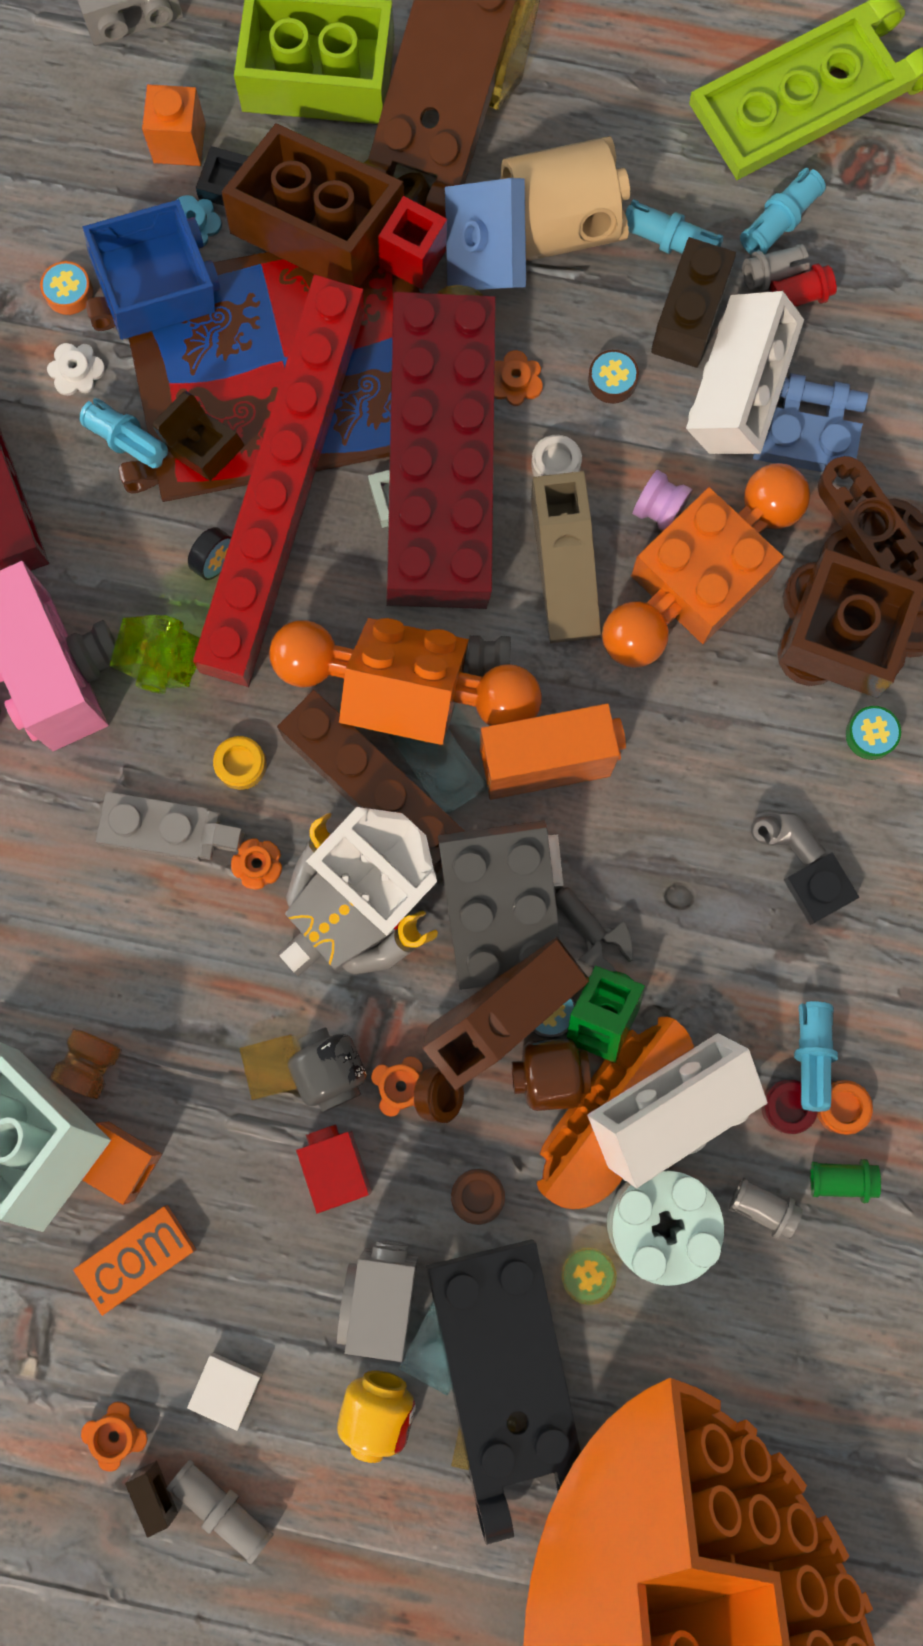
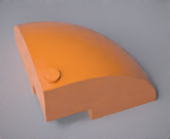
(688, 1539)

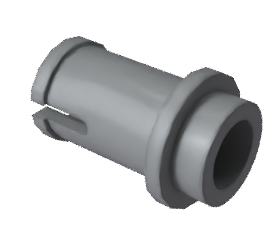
(774, 266)
(766, 1209)

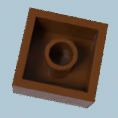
(853, 624)

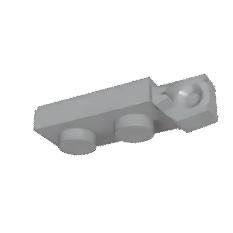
(164, 828)

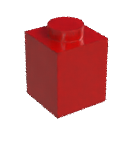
(412, 242)
(333, 1168)

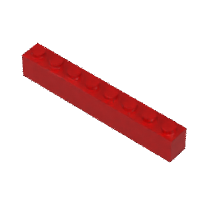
(280, 482)

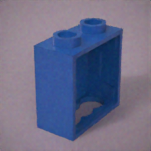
(151, 268)

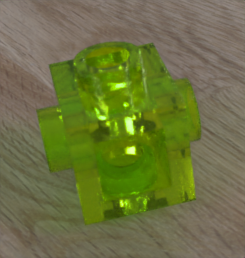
(155, 652)

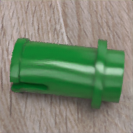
(846, 1180)

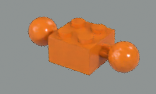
(706, 565)
(403, 677)

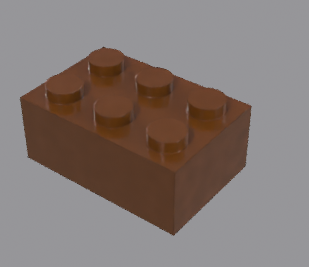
(311, 205)

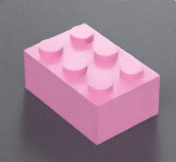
(38, 668)

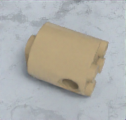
(571, 197)

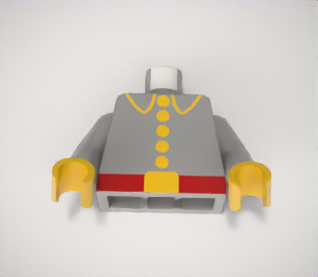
(336, 927)

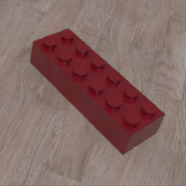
(441, 451)

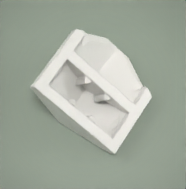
(377, 864)

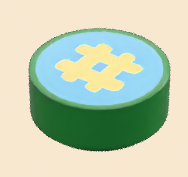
(873, 732)

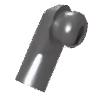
(787, 830)

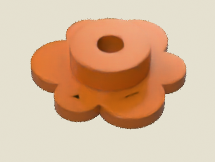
(528, 383)

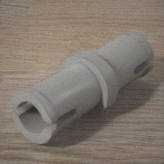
(220, 1511)

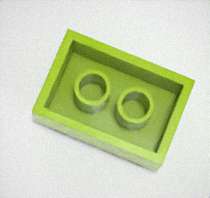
(315, 58)

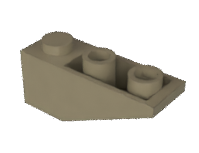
(566, 556)

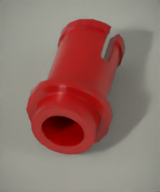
(808, 286)

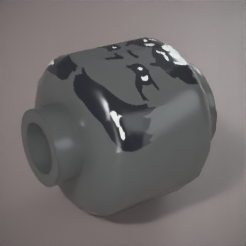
(327, 1069)

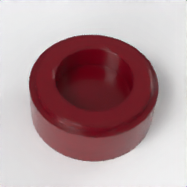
(784, 1108)

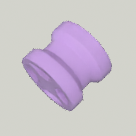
(662, 500)

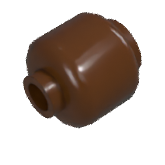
(552, 1074)

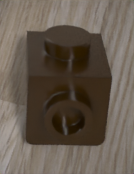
(196, 436)

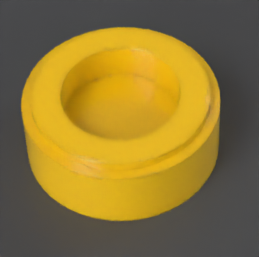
(239, 762)

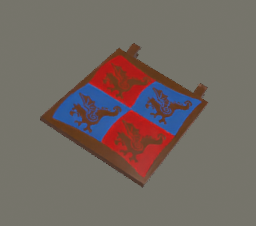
(237, 362)

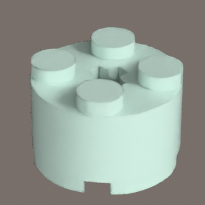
(692, 1243)

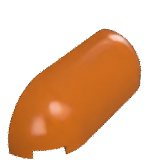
(574, 1164)

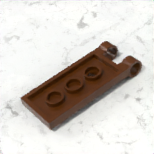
(446, 66)

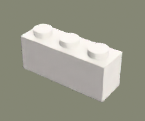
(745, 373)
(677, 1109)

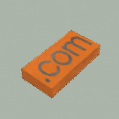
(134, 1259)

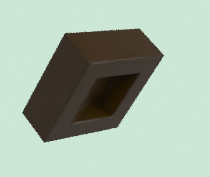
(151, 1499)

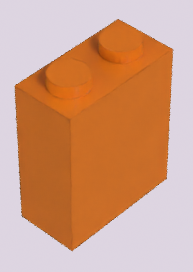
(551, 751)

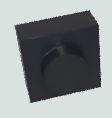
(821, 888)

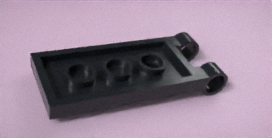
(499, 1363)

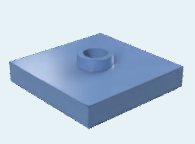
(486, 234)

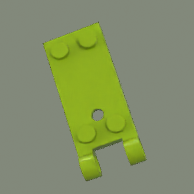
(793, 98)

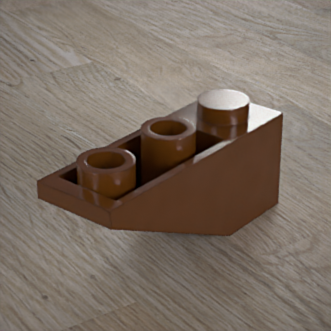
(502, 1013)

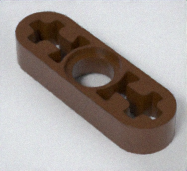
(864, 485)

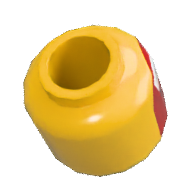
(376, 1416)

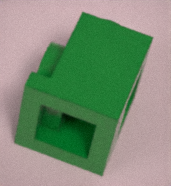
(605, 1013)

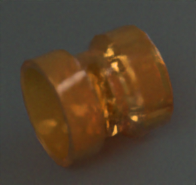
(81, 1075)

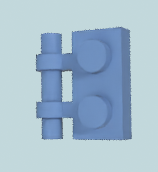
(813, 439)

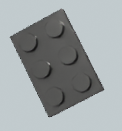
(498, 898)

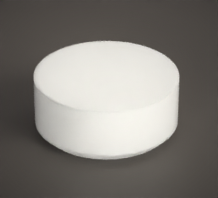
(555, 456)

